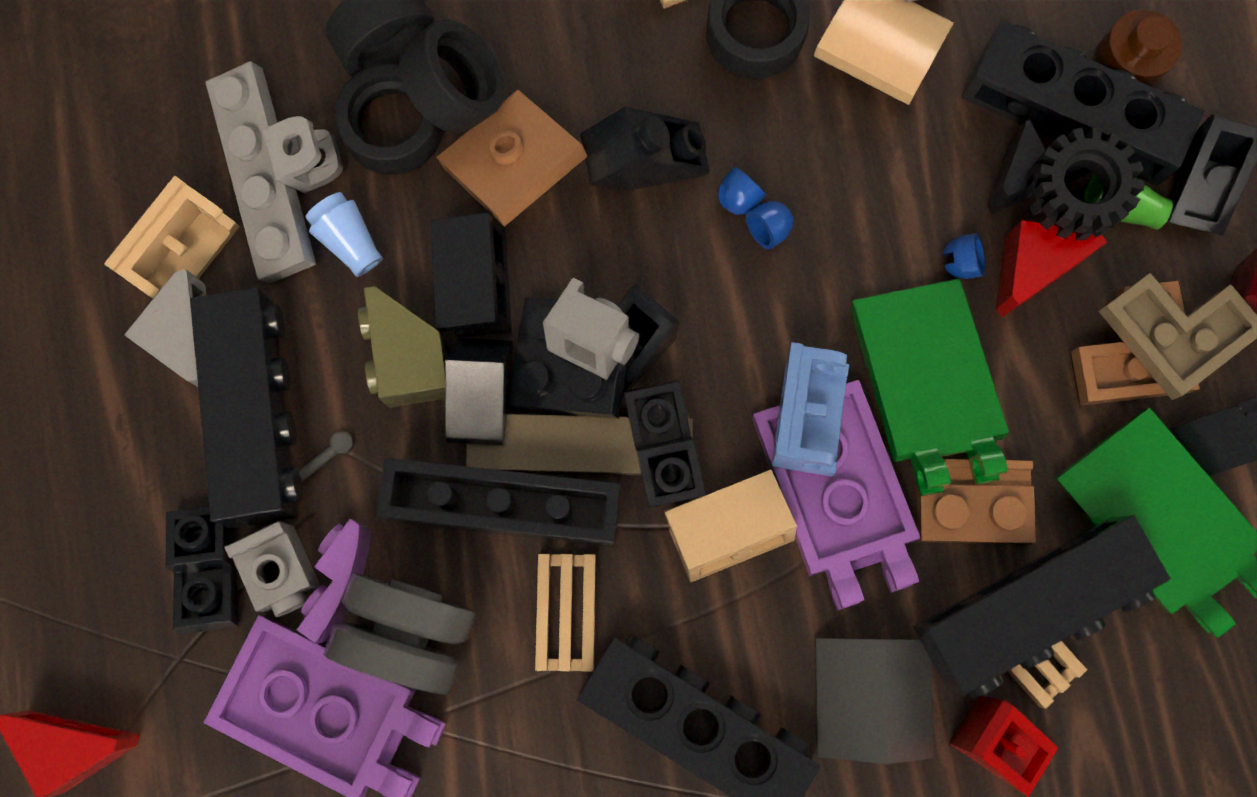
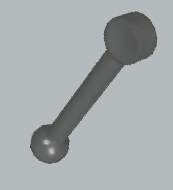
(340, 443)

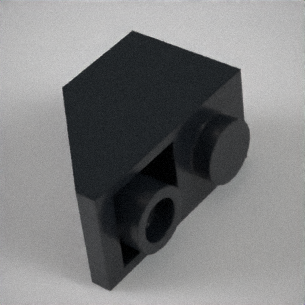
(643, 150)

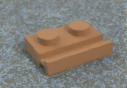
(979, 513)

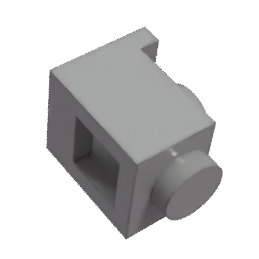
(589, 331)
(296, 576)

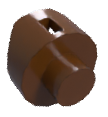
(1141, 44)

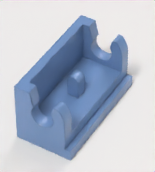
(810, 410)

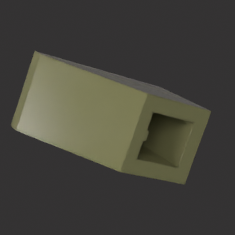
(405, 350)

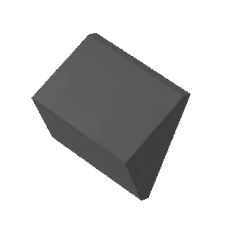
(873, 700)

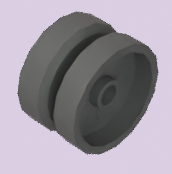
(399, 638)

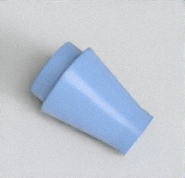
(344, 233)

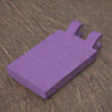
(849, 516)
(319, 714)

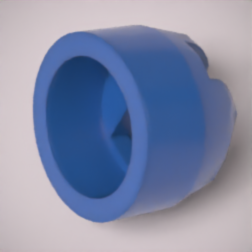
(739, 192)
(770, 223)
(968, 257)

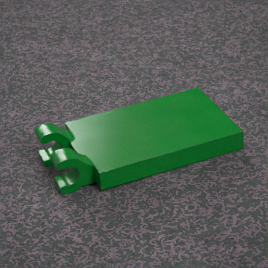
(931, 382)
(1179, 508)

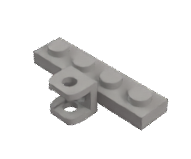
(268, 168)

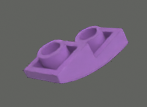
(344, 553)

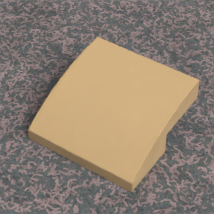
(884, 43)

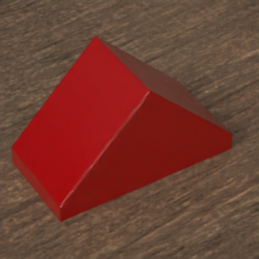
(1035, 260)
(1005, 743)
(61, 751)

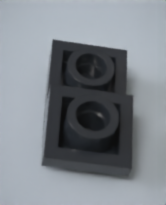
(663, 443)
(202, 572)

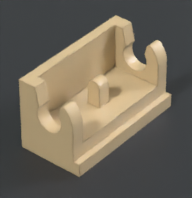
(173, 235)
(731, 525)

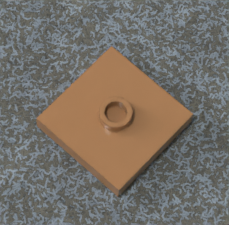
(512, 157)

